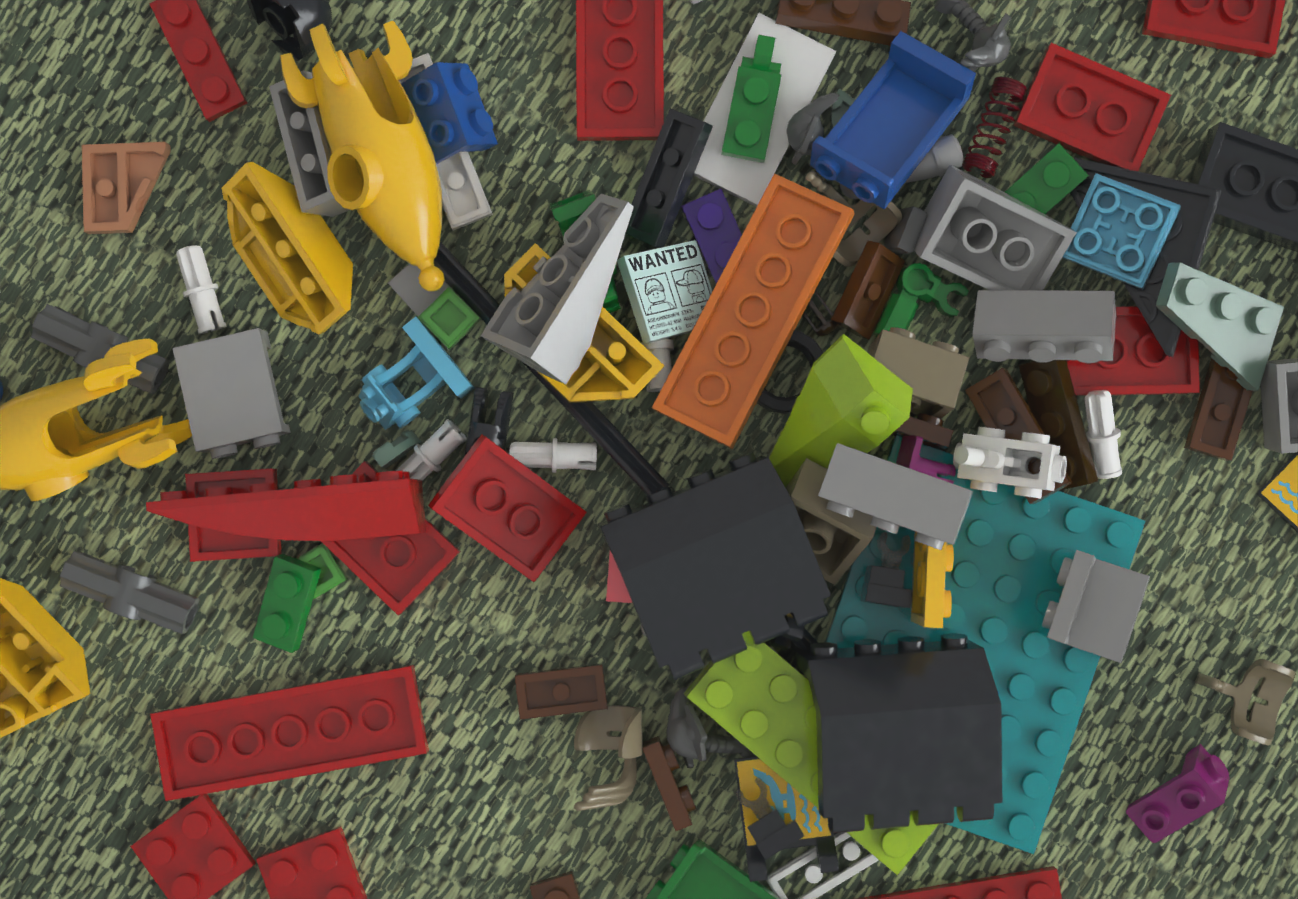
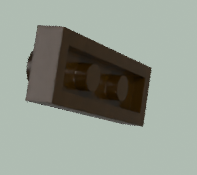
(1058, 415)

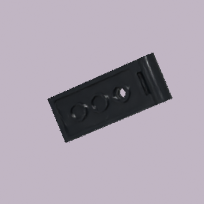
(1255, 181)

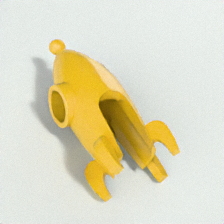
(376, 145)
(50, 446)

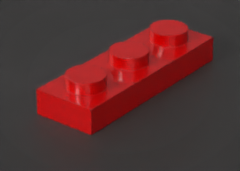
(199, 56)

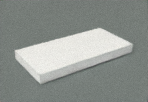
(802, 71)

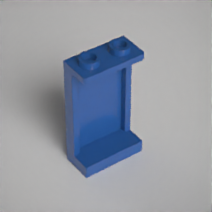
(893, 121)

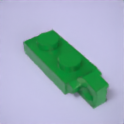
(753, 104)

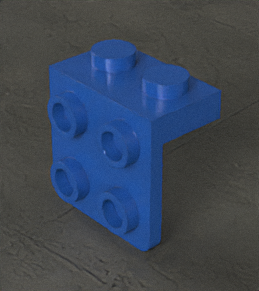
(450, 109)

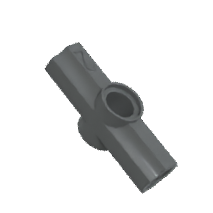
(91, 342)
(128, 592)

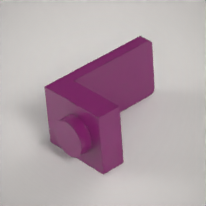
(1184, 798)

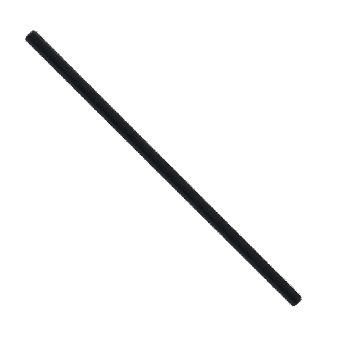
(584, 412)

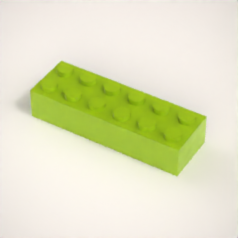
(774, 717)

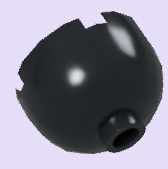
(294, 18)

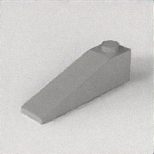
(558, 310)

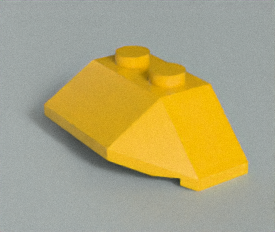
(288, 250)
(614, 363)

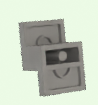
(1096, 606)

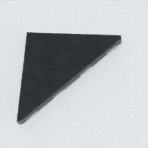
(1184, 242)

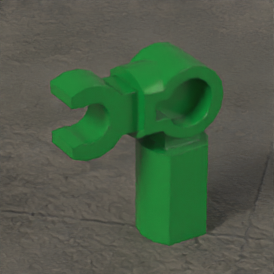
(917, 283)

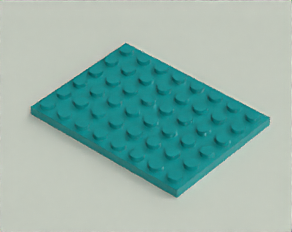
(1000, 593)

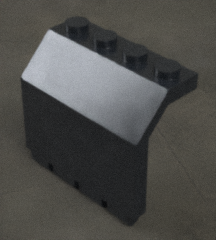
(716, 564)
(905, 732)

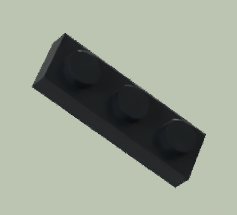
(667, 177)

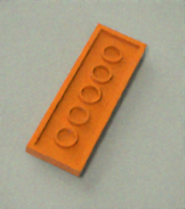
(753, 310)

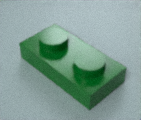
(1048, 180)
(286, 603)

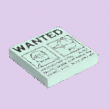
(666, 289)

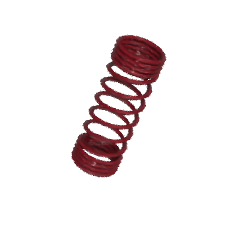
(1000, 85)

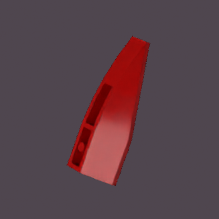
(308, 511)

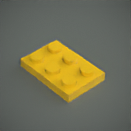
(929, 597)

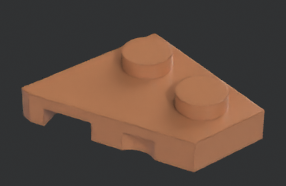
(119, 183)

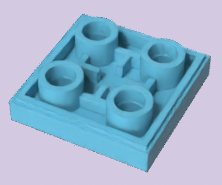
(1120, 230)

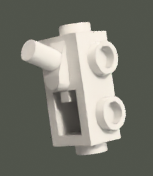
(993, 460)

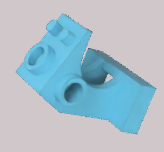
(383, 400)

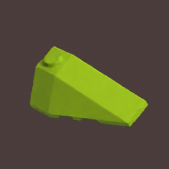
(844, 402)

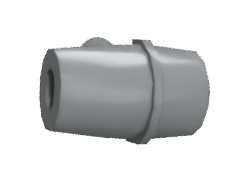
(936, 162)

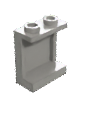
(230, 393)

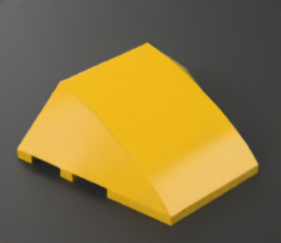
(38, 661)

